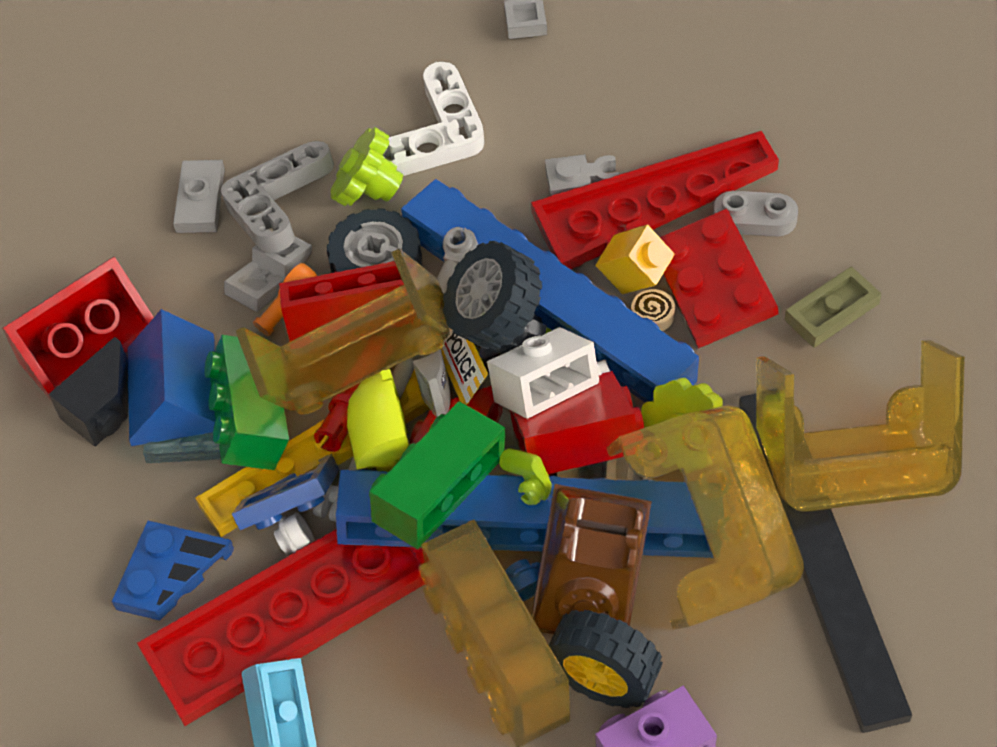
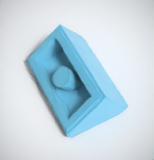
(278, 704)

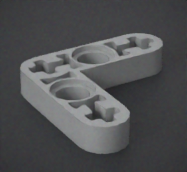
(260, 188)

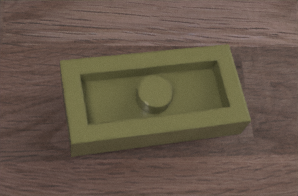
(832, 306)

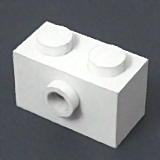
(543, 372)

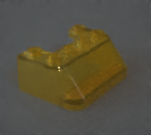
(734, 504)

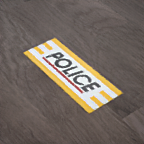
(463, 366)

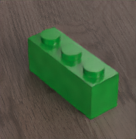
(246, 426)
(436, 474)

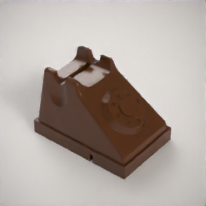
(590, 555)

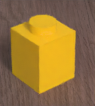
(635, 259)

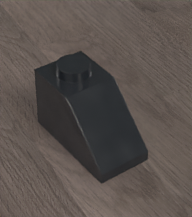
(96, 394)

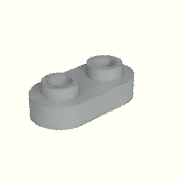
(759, 212)

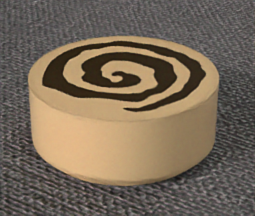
(655, 306)

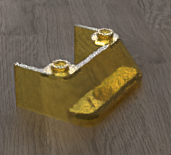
(351, 346)
(894, 461)

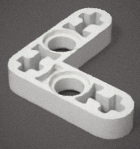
(444, 134)

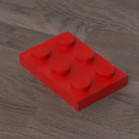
(716, 279)

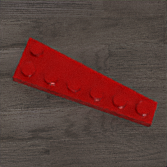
(585, 219)

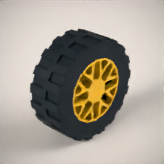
(606, 658)

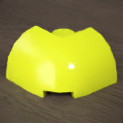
(376, 423)

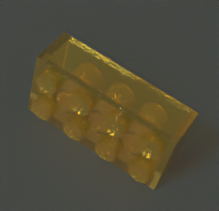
(495, 634)

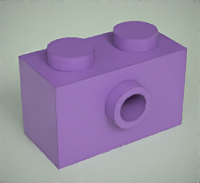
(662, 722)

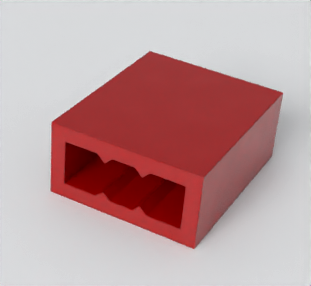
(580, 427)

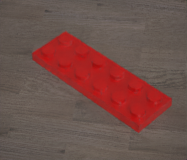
(276, 618)

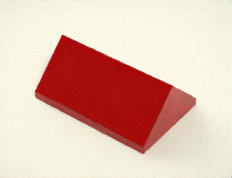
(76, 324)

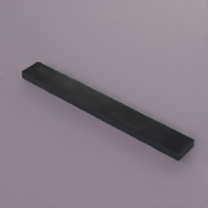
(843, 612)

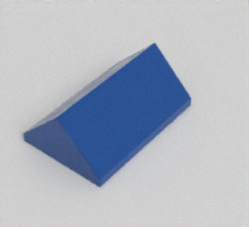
(168, 381)

